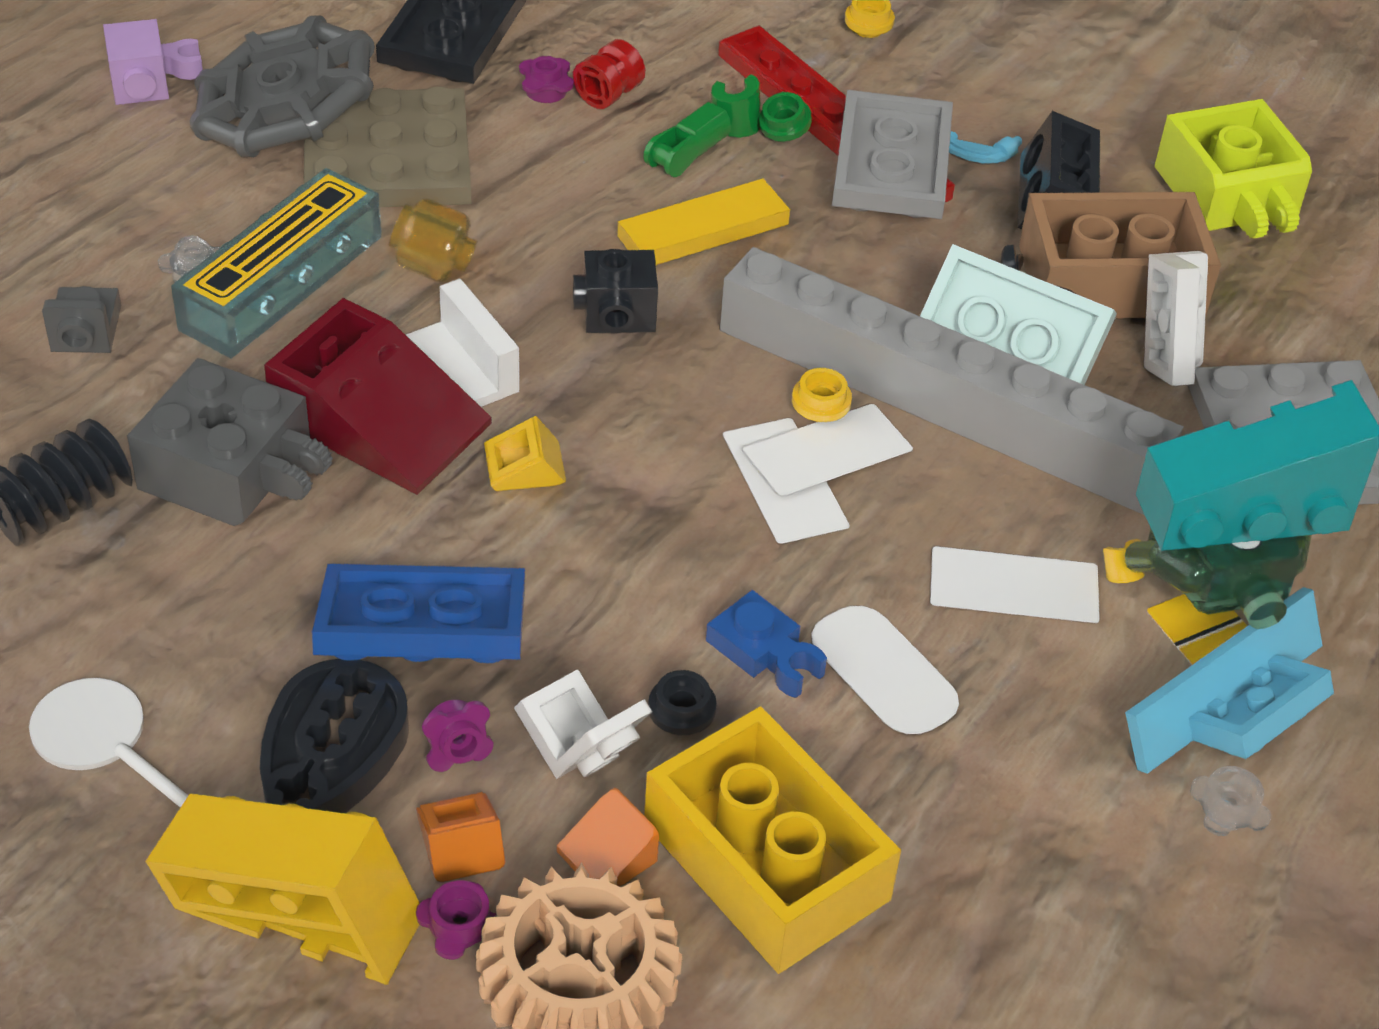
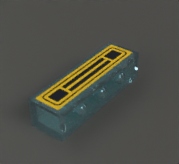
(276, 262)

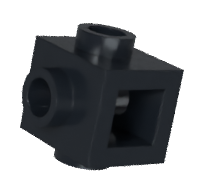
(617, 291)

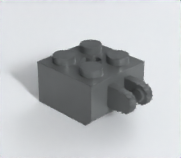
(225, 444)

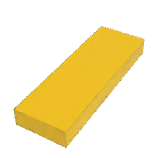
(705, 221)

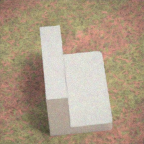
(471, 346)

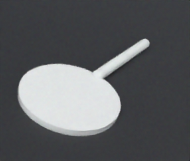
(92, 726)

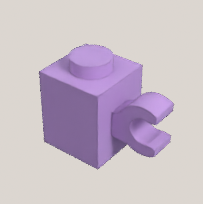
(141, 62)

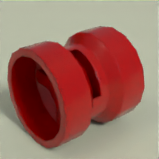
(603, 80)

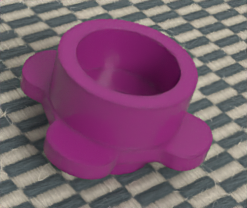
(546, 78)
(450, 721)
(454, 901)

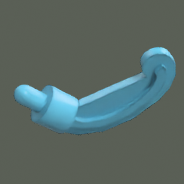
(980, 153)

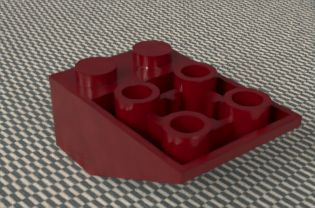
(377, 396)

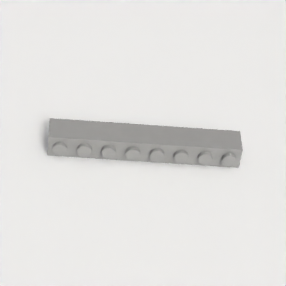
(943, 376)

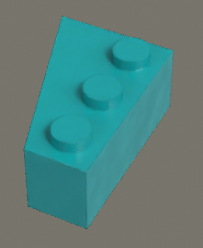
(1265, 479)

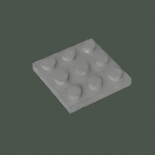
(1248, 391)

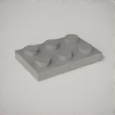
(893, 155)

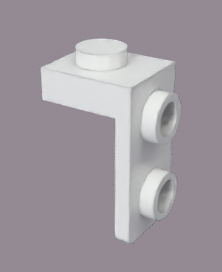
(573, 727)

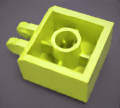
(1238, 166)

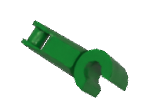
(726, 116)

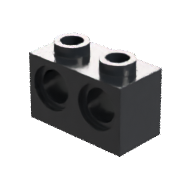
(1059, 160)

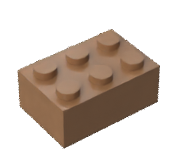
(1105, 239)

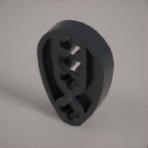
(302, 721)

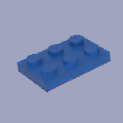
(420, 612)

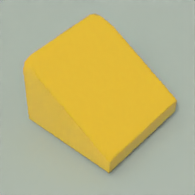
(524, 457)

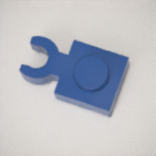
(763, 637)

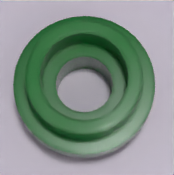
(785, 117)

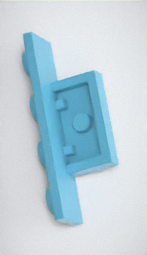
(1237, 692)

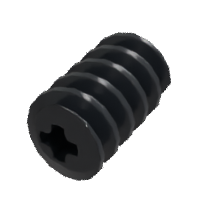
(57, 474)

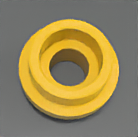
(870, 17)
(822, 395)

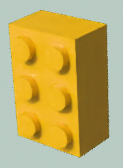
(771, 838)

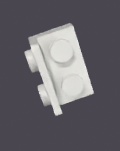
(1176, 315)

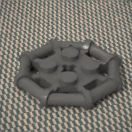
(284, 87)

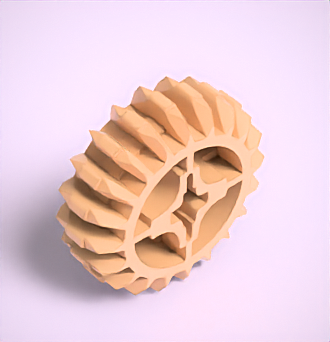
(585, 935)

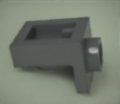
(82, 319)

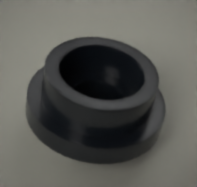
(686, 690)

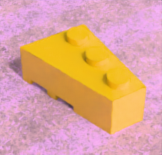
(290, 872)

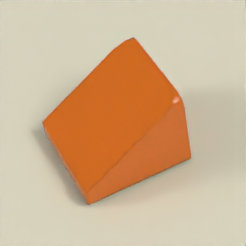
(461, 836)
(613, 837)

